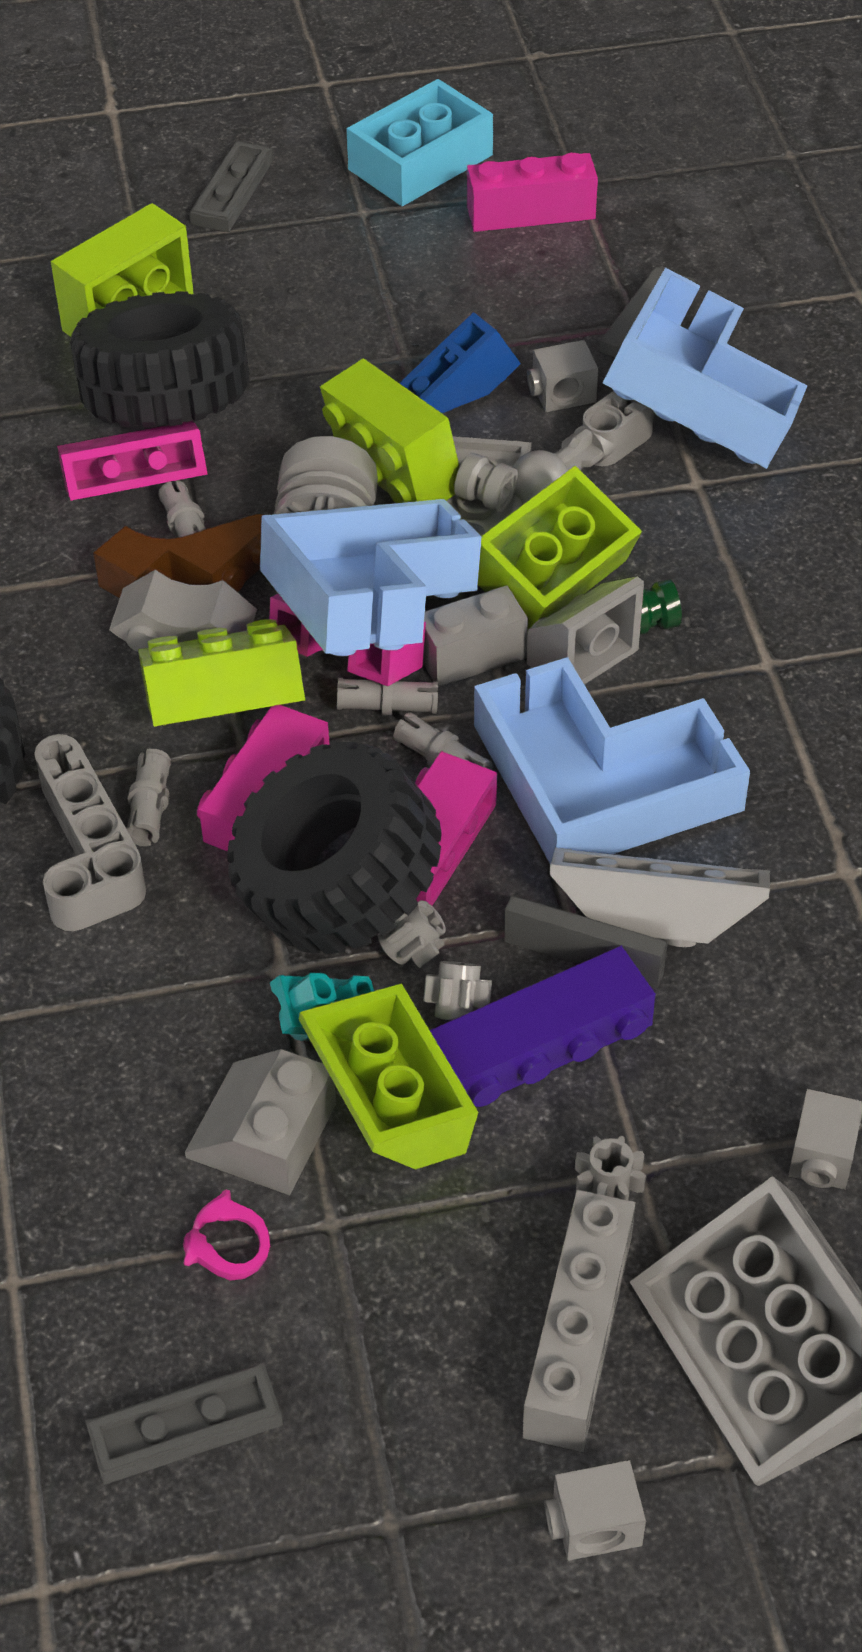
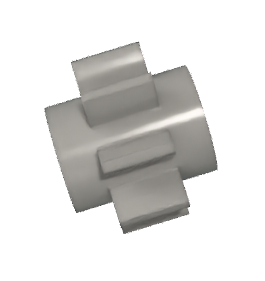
(415, 936)
(457, 989)
(610, 1169)

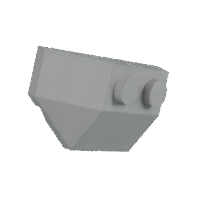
(657, 896)

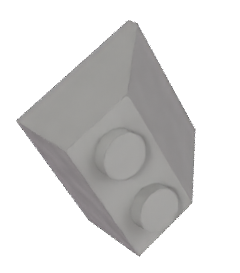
(591, 630)
(266, 1119)

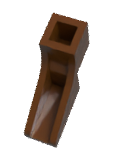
(202, 558)

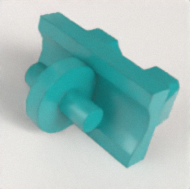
(309, 992)

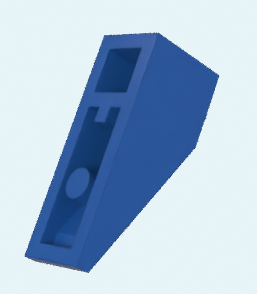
(462, 366)

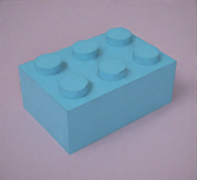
(420, 142)

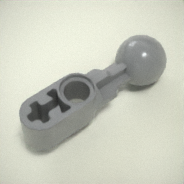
(607, 435)

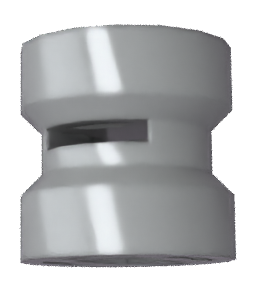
(486, 482)

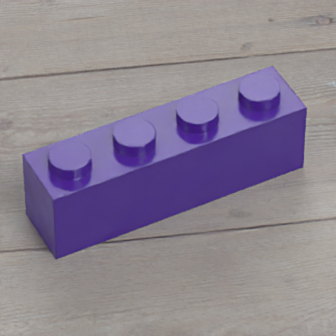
(547, 1025)

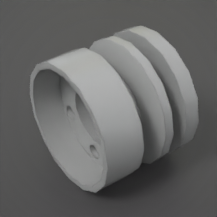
(325, 476)

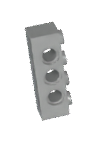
(578, 1321)

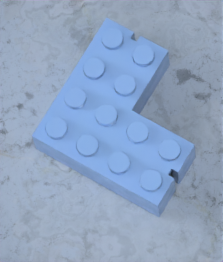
(700, 377)
(368, 569)
(599, 783)

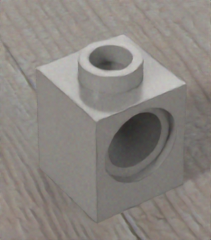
(563, 376)
(826, 1140)
(596, 1510)

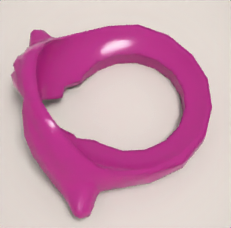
(201, 1252)

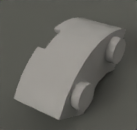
(166, 607)

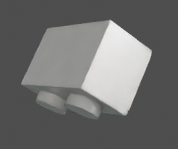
(474, 636)

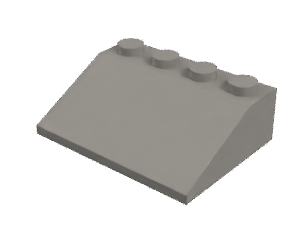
(764, 1330)

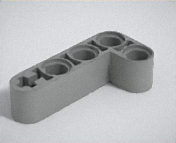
(107, 866)

